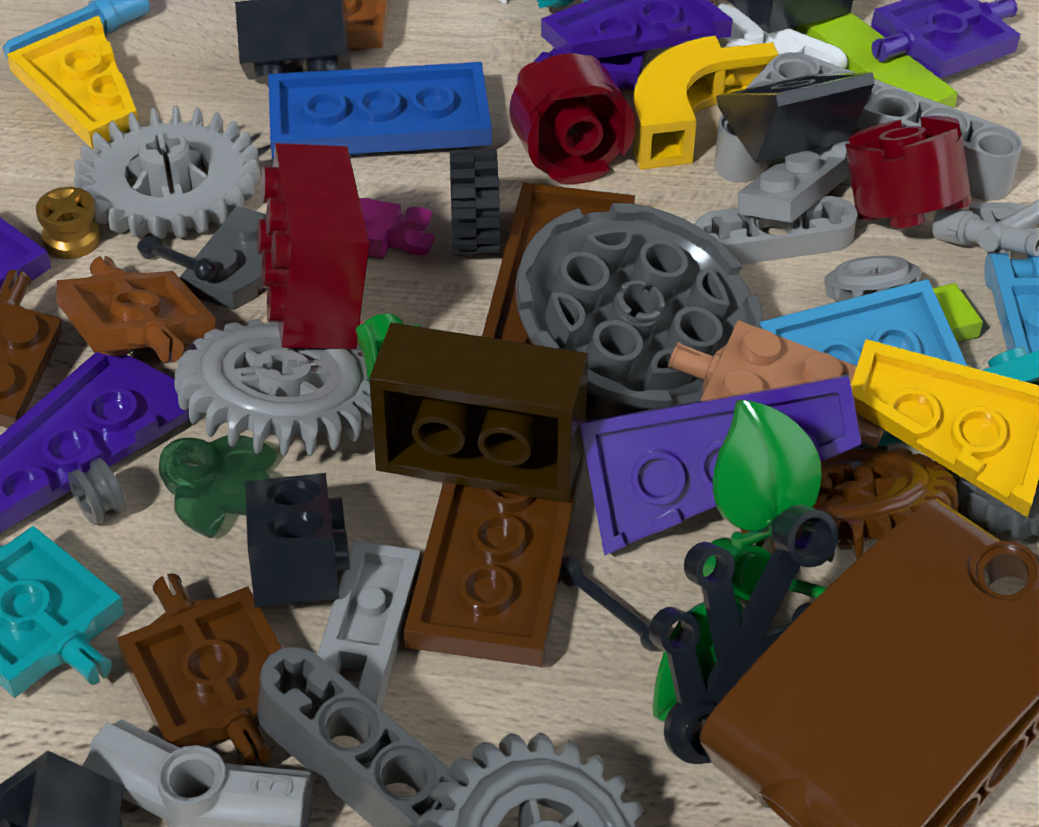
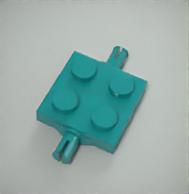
(50, 613)

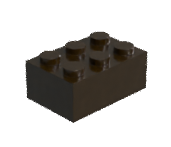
(479, 411)

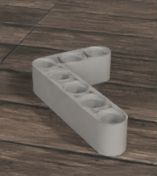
(989, 148)

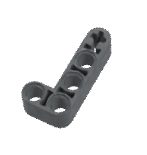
(310, 703)

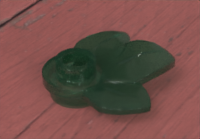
(218, 482)

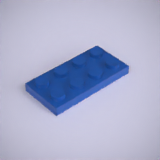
(382, 108)

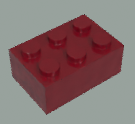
(313, 246)

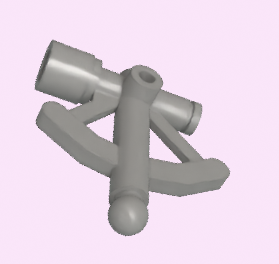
(1012, 233)

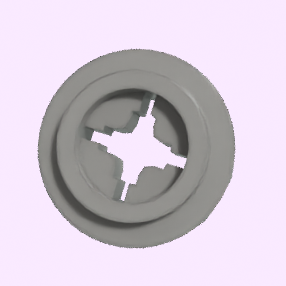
(869, 275)

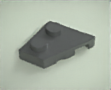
(237, 260)

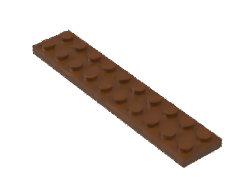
(490, 553)

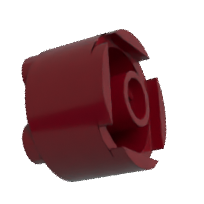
(571, 117)
(908, 170)

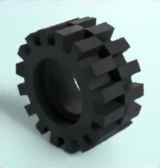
(475, 202)

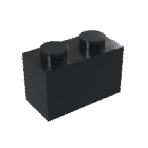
(292, 37)

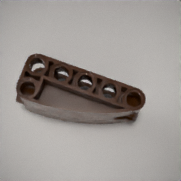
(894, 687)

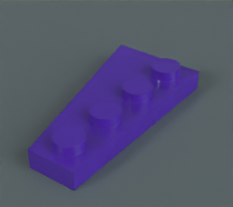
(94, 413)

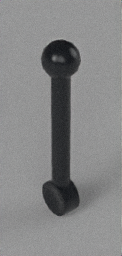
(204, 268)
(573, 575)

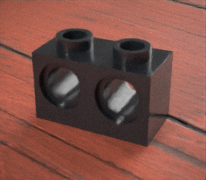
(294, 540)

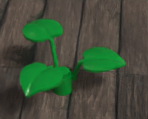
(757, 475)

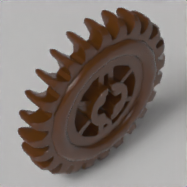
(875, 491)

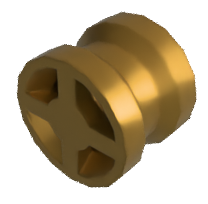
(68, 222)

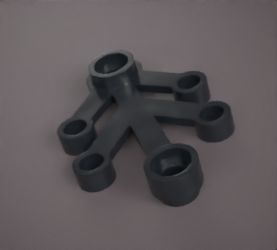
(735, 639)

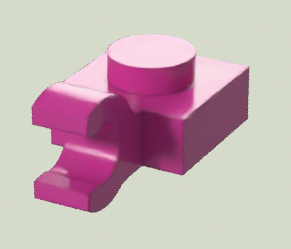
(395, 229)

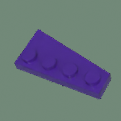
(660, 462)

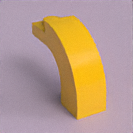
(681, 85)

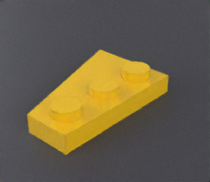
(77, 79)
(956, 416)

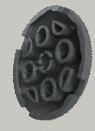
(601, 268)

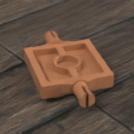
(761, 361)

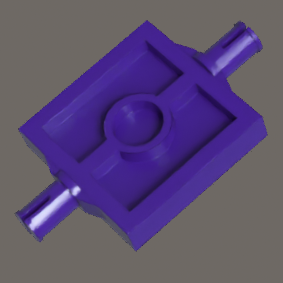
(945, 33)

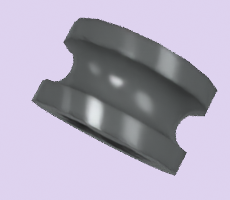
(97, 491)

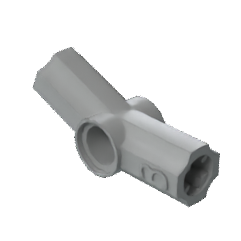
(163, 775)

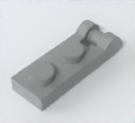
(795, 183)
(371, 614)

